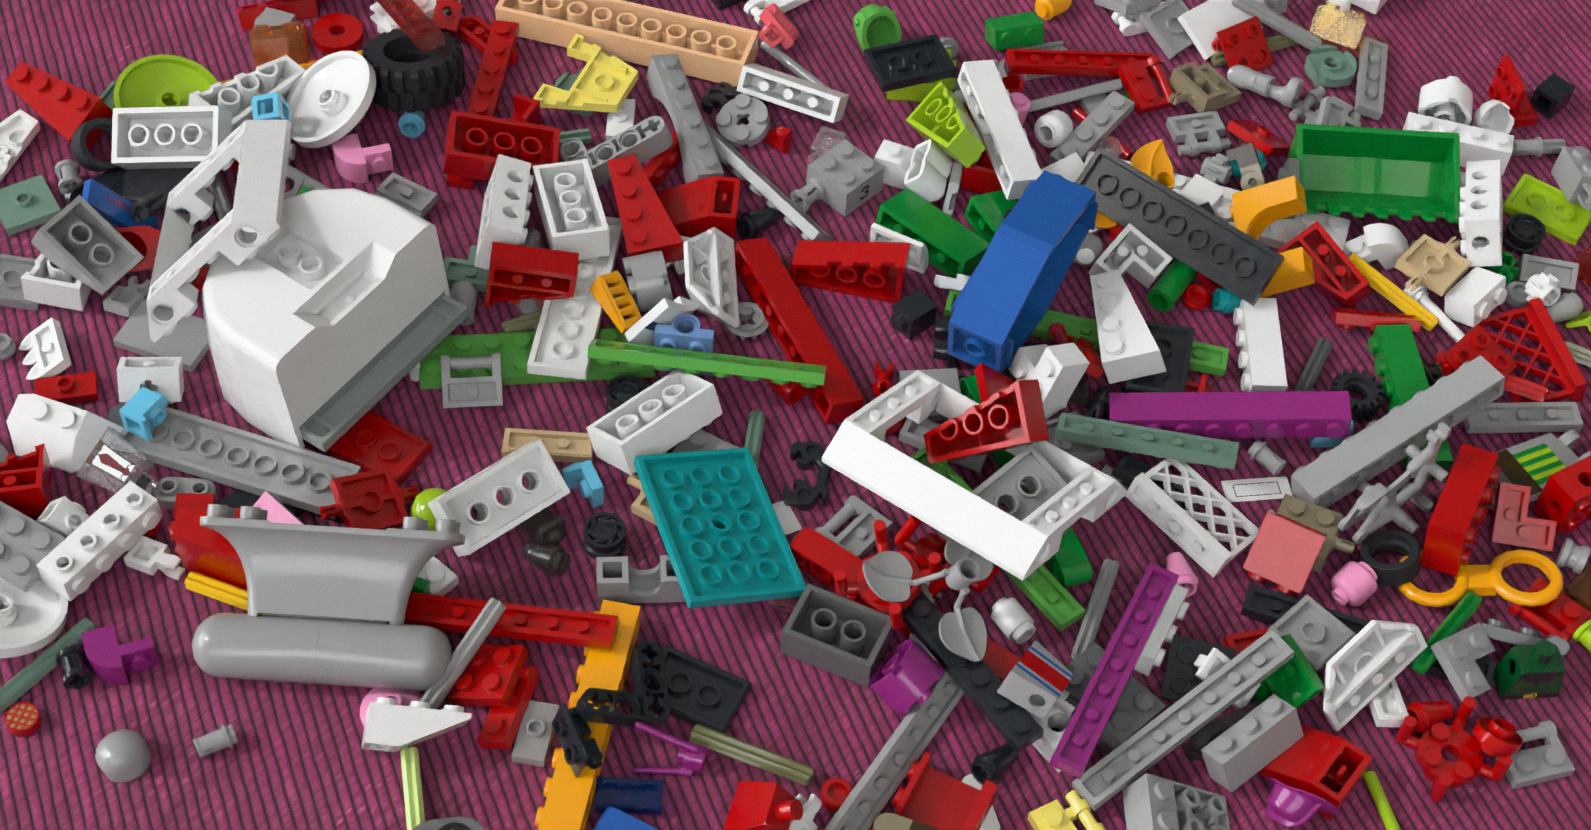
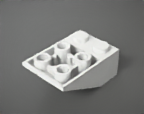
(395, 726)

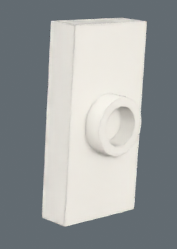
(621, 120)
(951, 283)
(1388, 706)

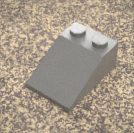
(86, 246)

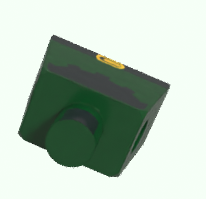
(1530, 672)

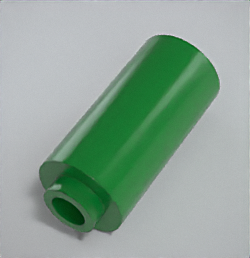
(1170, 286)

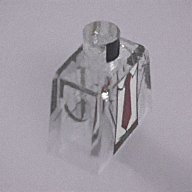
(117, 462)

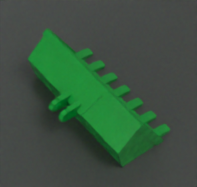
(1379, 171)

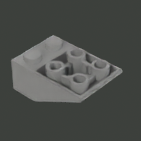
(1170, 805)

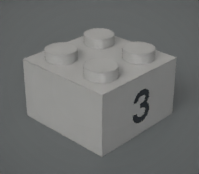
(847, 176)

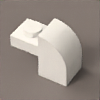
(1380, 243)

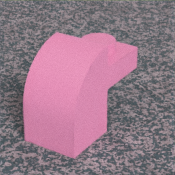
(357, 162)

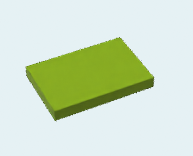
(1550, 206)

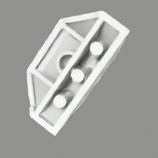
(712, 275)
(64, 429)
(1367, 667)

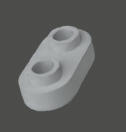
(166, 497)

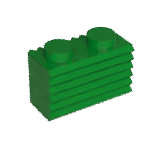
(1014, 31)

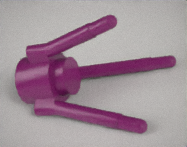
(690, 755)

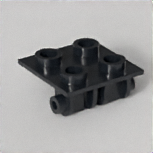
(1180, 671)

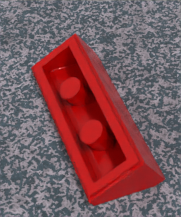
(301, 8)

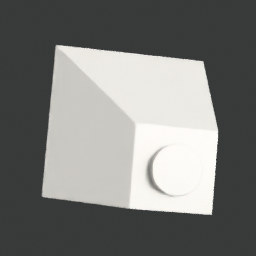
(896, 161)

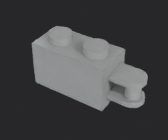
(1573, 175)

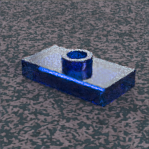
(630, 795)

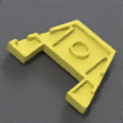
(599, 87)

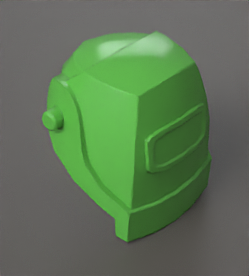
(876, 26)

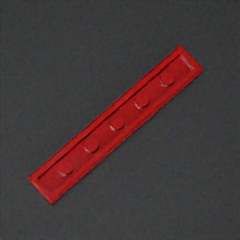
(1070, 62)

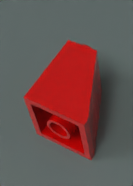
(205, 549)

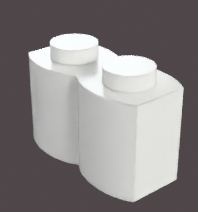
(928, 171)

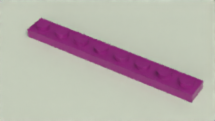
(1114, 671)

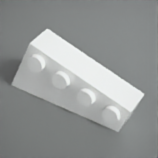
(237, 94)
(54, 286)
(1123, 335)

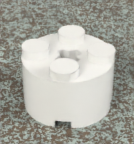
(1447, 100)

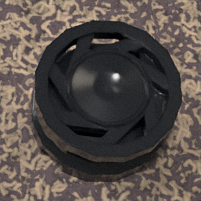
(1523, 234)
(623, 391)
(604, 536)

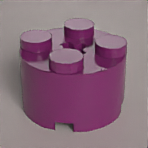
(906, 677)

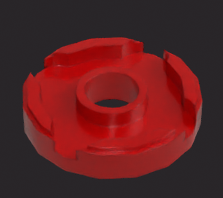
(334, 23)

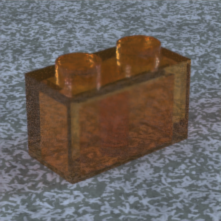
(280, 40)

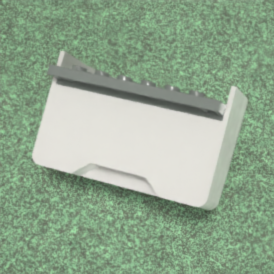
(327, 314)

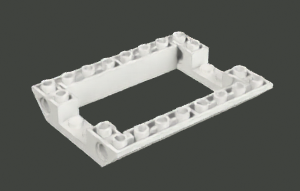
(258, 204)
(997, 536)

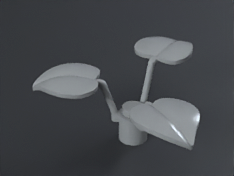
(960, 630)

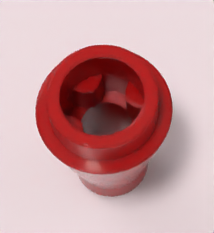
(1429, 713)

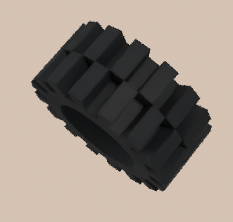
(1363, 386)

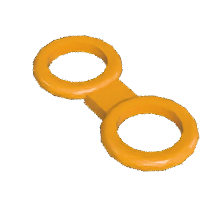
(1487, 581)

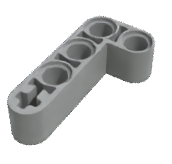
(642, 140)

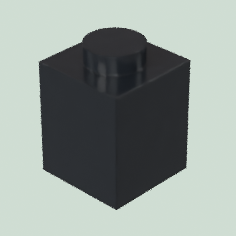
(1552, 96)
(913, 314)

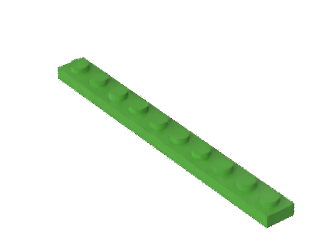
(1203, 356)

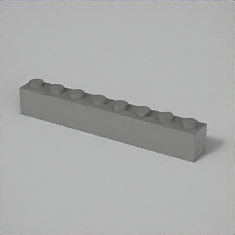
(1385, 440)

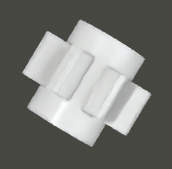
(1543, 287)

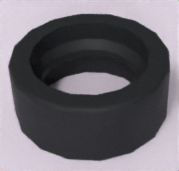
(80, 149)
(1392, 541)

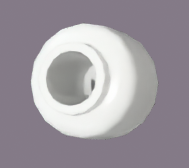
(1053, 128)

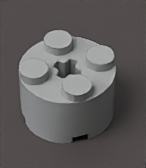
(648, 279)

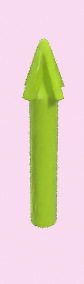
(1381, 801)

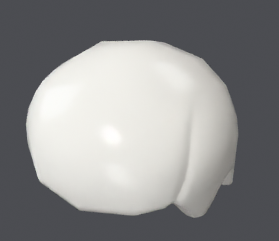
(1494, 116)

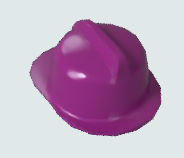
(1294, 806)

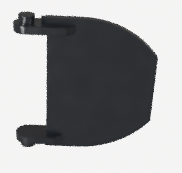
(143, 187)

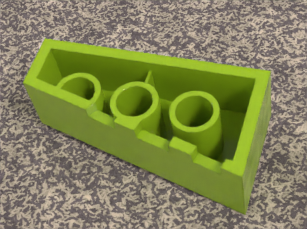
(948, 125)

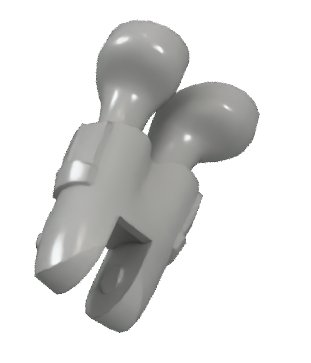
(1263, 84)

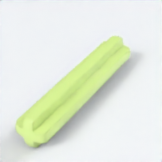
(412, 787)

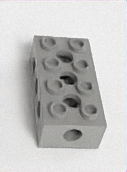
(1025, 470)

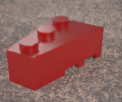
(1332, 269)
(529, 273)
(26, 481)

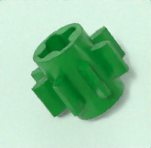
(1508, 267)

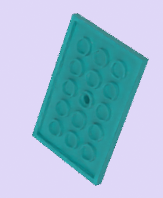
(719, 527)

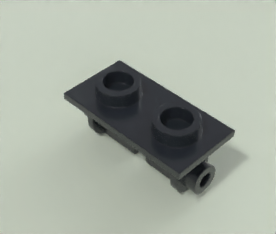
(569, 730)

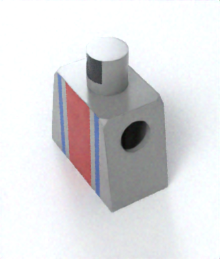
(1039, 683)

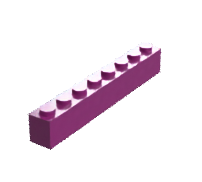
(1237, 413)

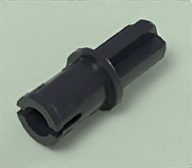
(1098, 405)

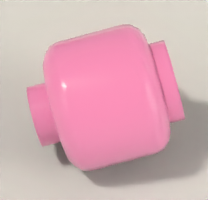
(1353, 583)

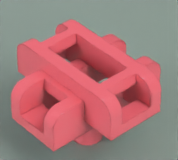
(778, 27)

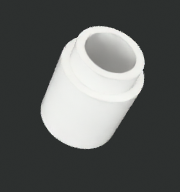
(1013, 620)

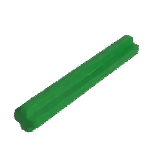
(1450, 626)

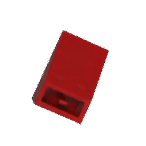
(703, 205)
(1321, 766)

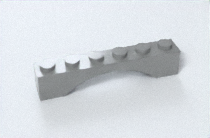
(671, 88)

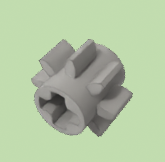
(1217, 169)

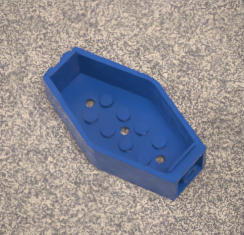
(1021, 271)

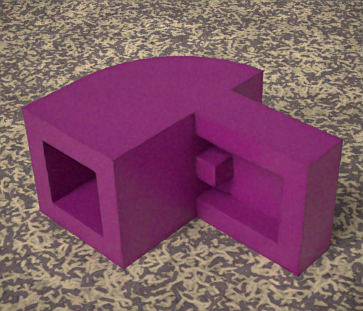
(113, 660)

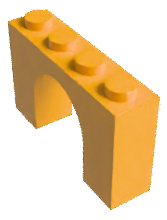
(1260, 207)

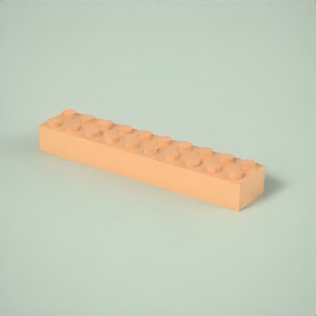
(637, 32)

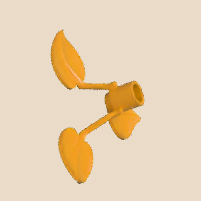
(1154, 162)

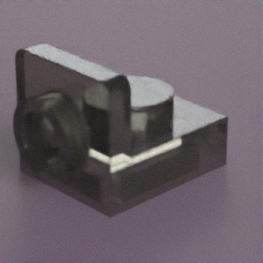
(545, 528)

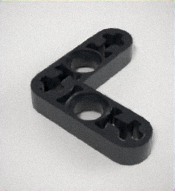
(637, 702)

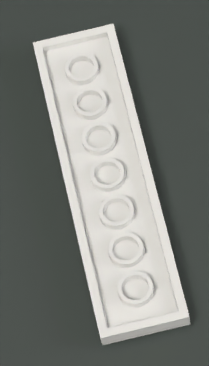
(572, 323)

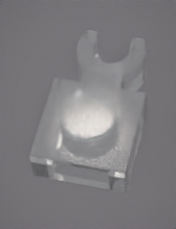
(824, 141)

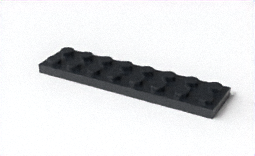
(1180, 227)

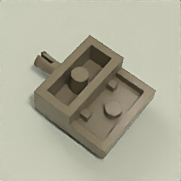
(1202, 87)
(1319, 519)

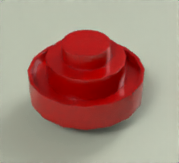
(1497, 736)

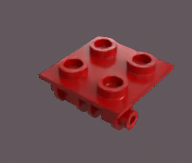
(1244, 45)
(1471, 346)

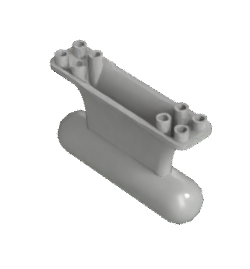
(326, 604)

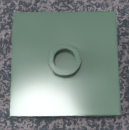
(26, 205)

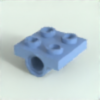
(685, 334)

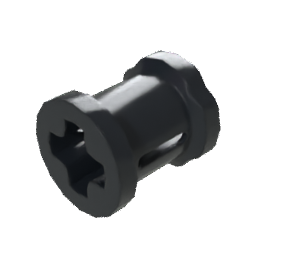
(74, 667)

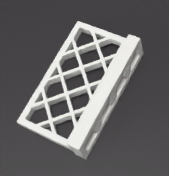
(1181, 524)

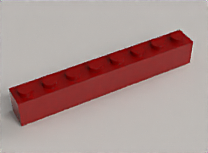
(796, 327)

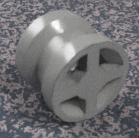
(1573, 556)

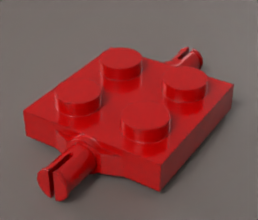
(369, 500)

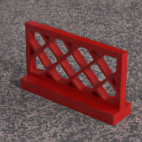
(1549, 341)

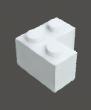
(1134, 254)
(1054, 366)

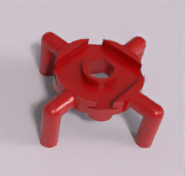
(924, 547)
(860, 586)
(1457, 741)

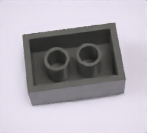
(837, 635)
(1134, 709)

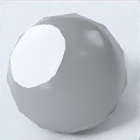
(1089, 251)

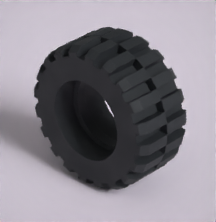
(415, 77)

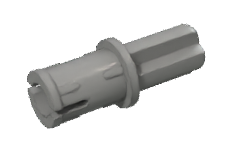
(1537, 146)

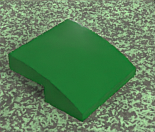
(1293, 681)

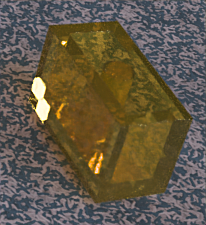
(1338, 26)

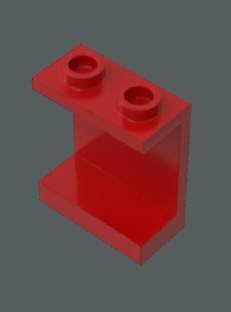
(943, 800)

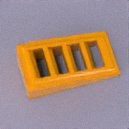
(614, 285)

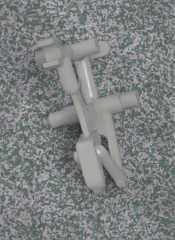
(1384, 504)

